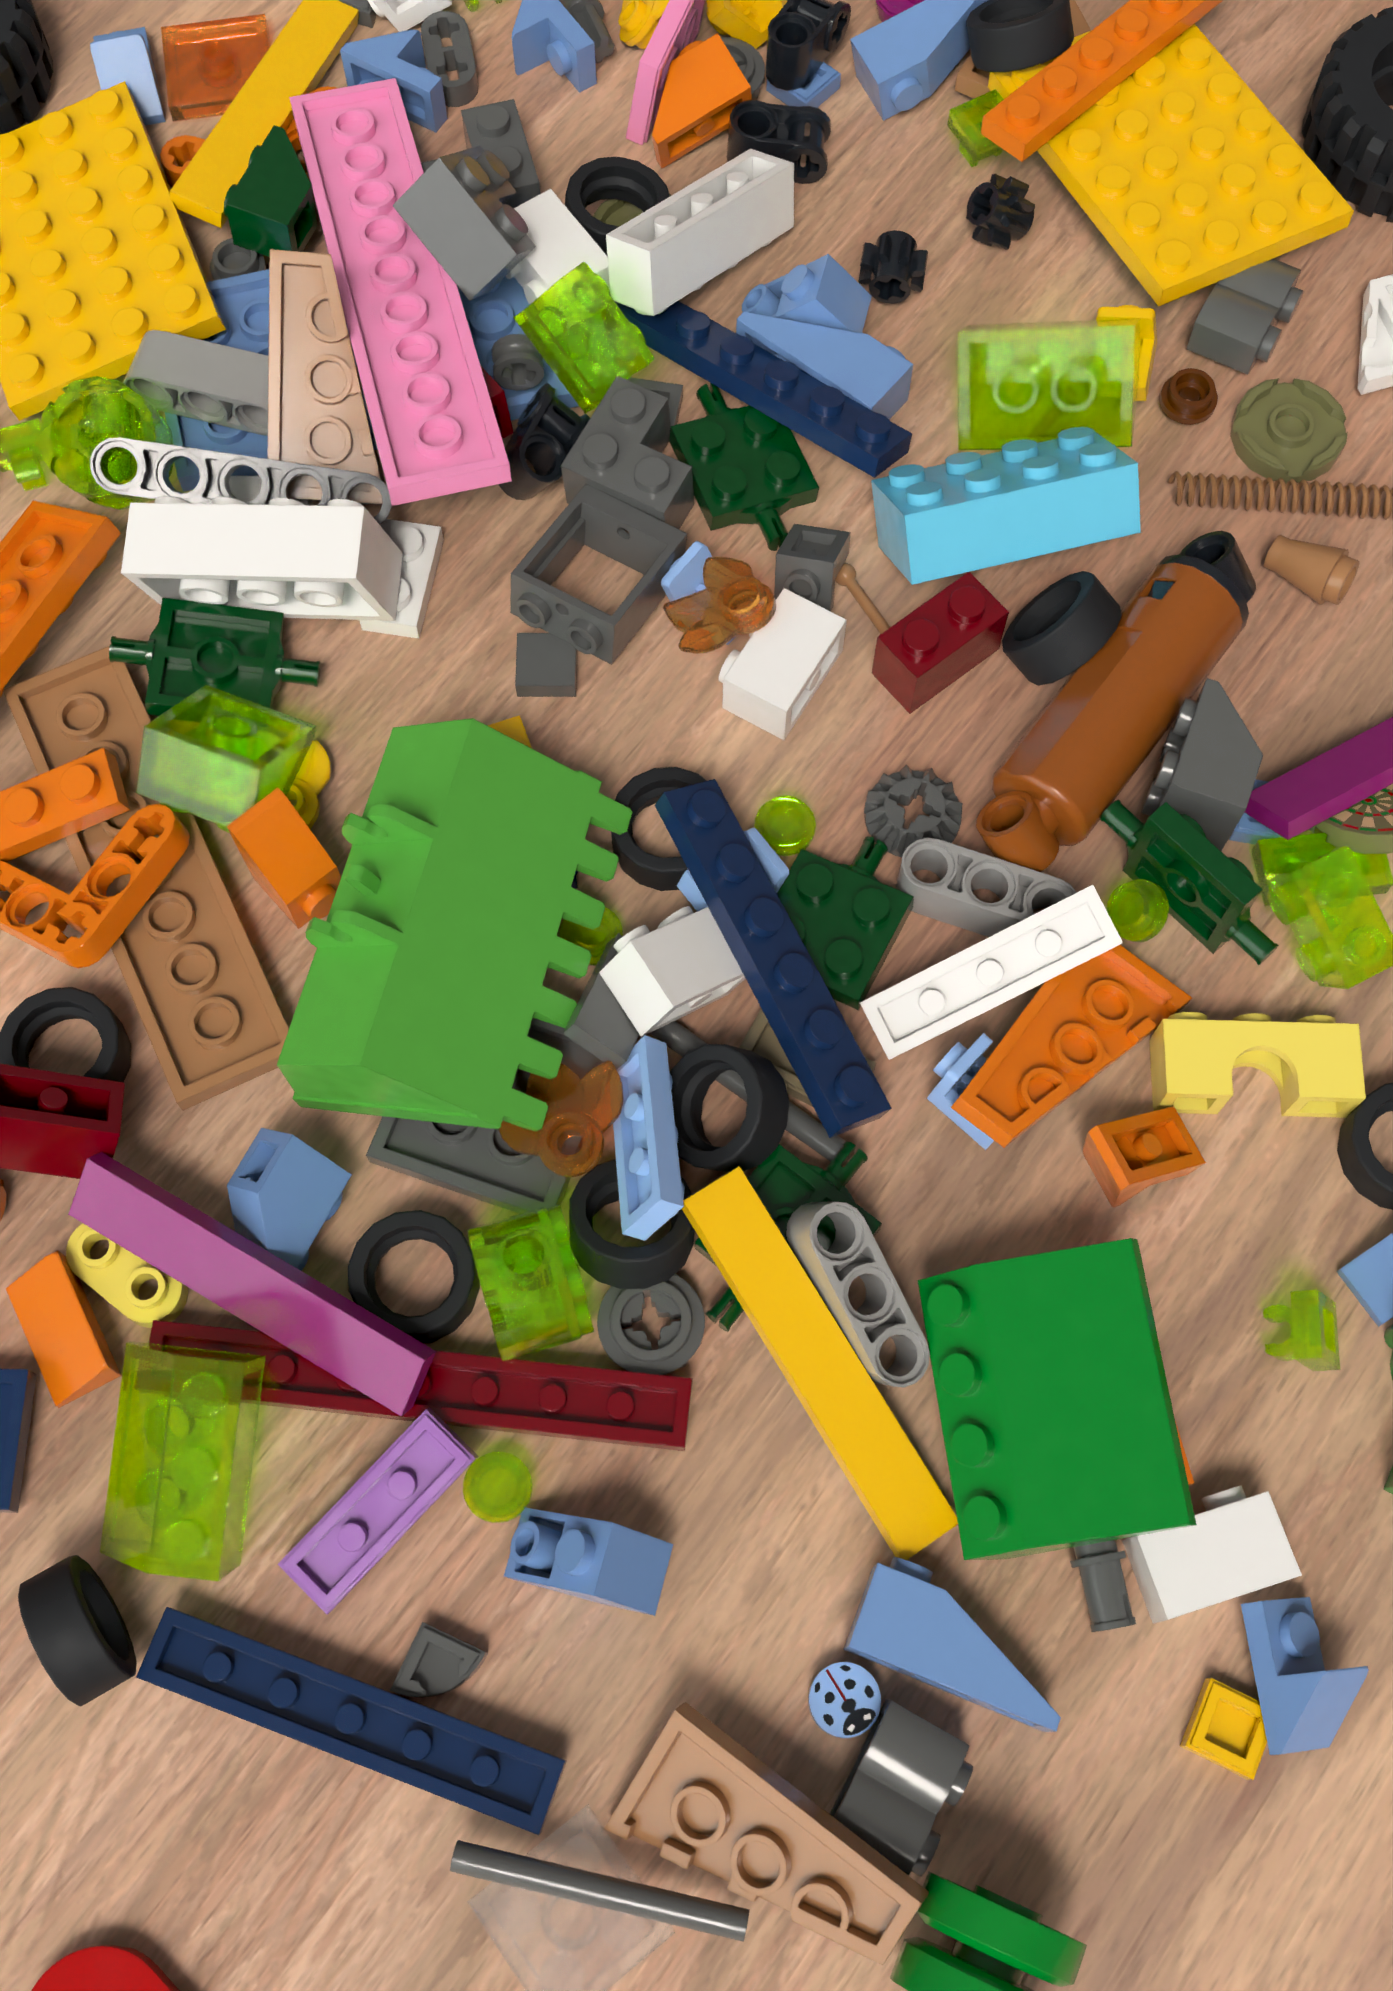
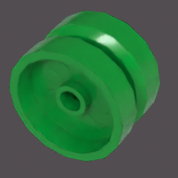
(991, 1947)

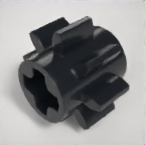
(1000, 211)
(893, 267)

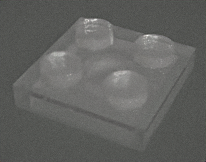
(562, 1941)

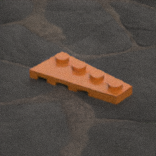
(1065, 1040)

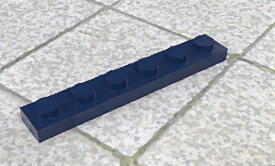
(774, 387)
(772, 958)
(353, 1720)

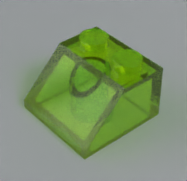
(220, 755)

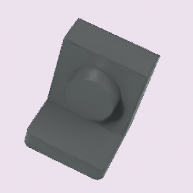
(810, 563)

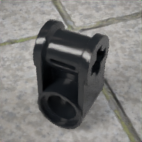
(803, 39)
(780, 133)
(544, 438)

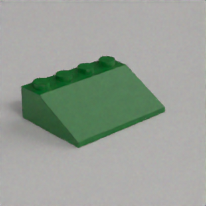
(1054, 1402)

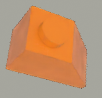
(697, 98)
(286, 858)

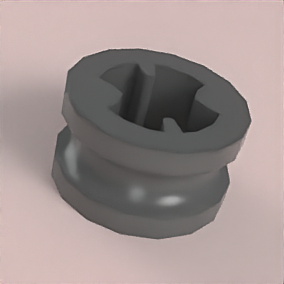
(516, 363)

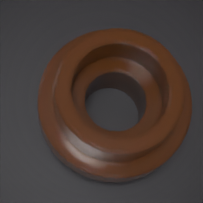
(1190, 385)

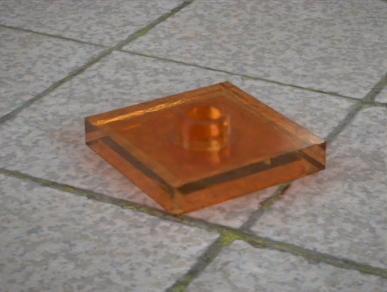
(211, 63)

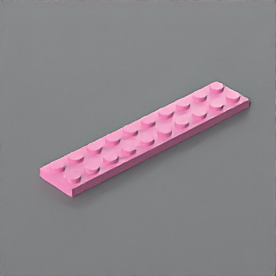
(397, 300)

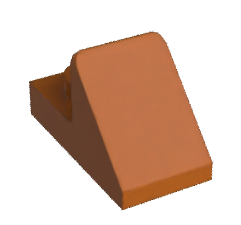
(1140, 1153)

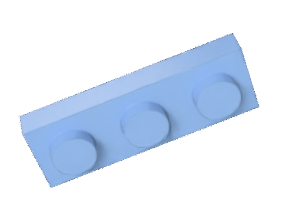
(647, 1142)

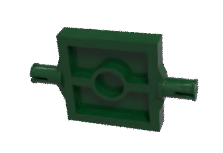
(743, 466)
(214, 647)
(1202, 885)
(845, 918)
(784, 1186)

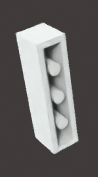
(700, 232)

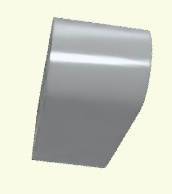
(202, 380)
(969, 870)
(884, 1308)

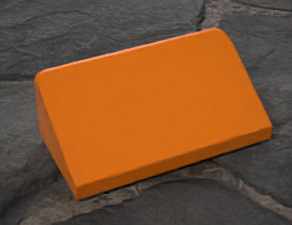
(62, 1330)

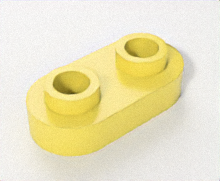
(119, 1277)

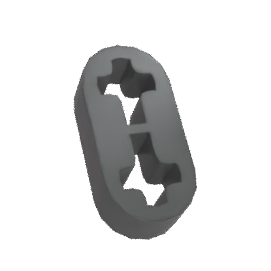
(451, 58)

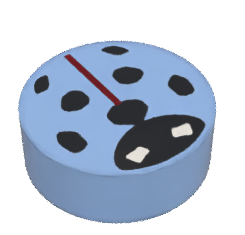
(844, 1700)

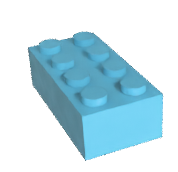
(1006, 504)

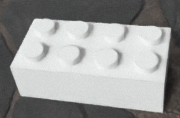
(265, 557)

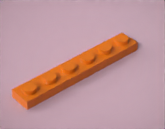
(1088, 72)

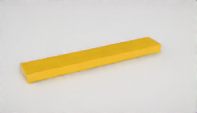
(287, 70)
(820, 1364)

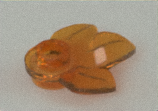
(727, 607)
(574, 1109)

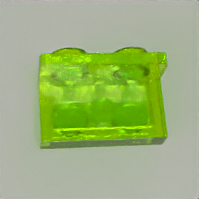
(584, 335)
(1332, 918)

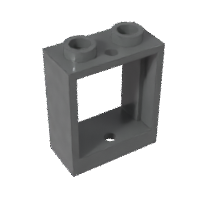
(598, 523)

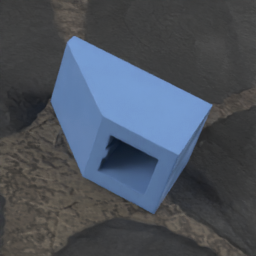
(815, 295)
(284, 1194)
(589, 1560)

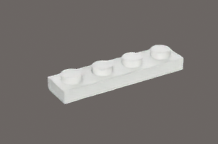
(991, 972)

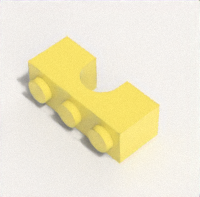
(1309, 1060)

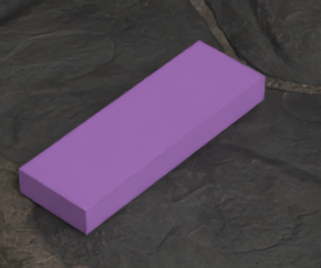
(378, 1510)

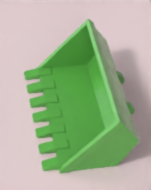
(450, 932)

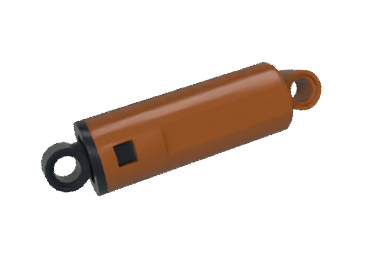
(1118, 703)

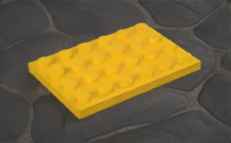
(1188, 171)
(89, 251)

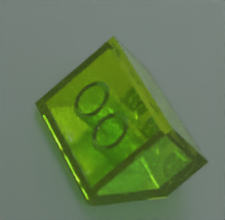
(1047, 379)
(182, 1460)

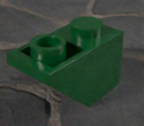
(272, 200)

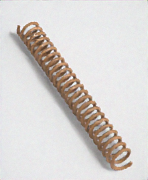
(1375, 510)

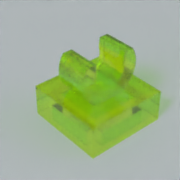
(966, 125)
(23, 454)
(1312, 1331)

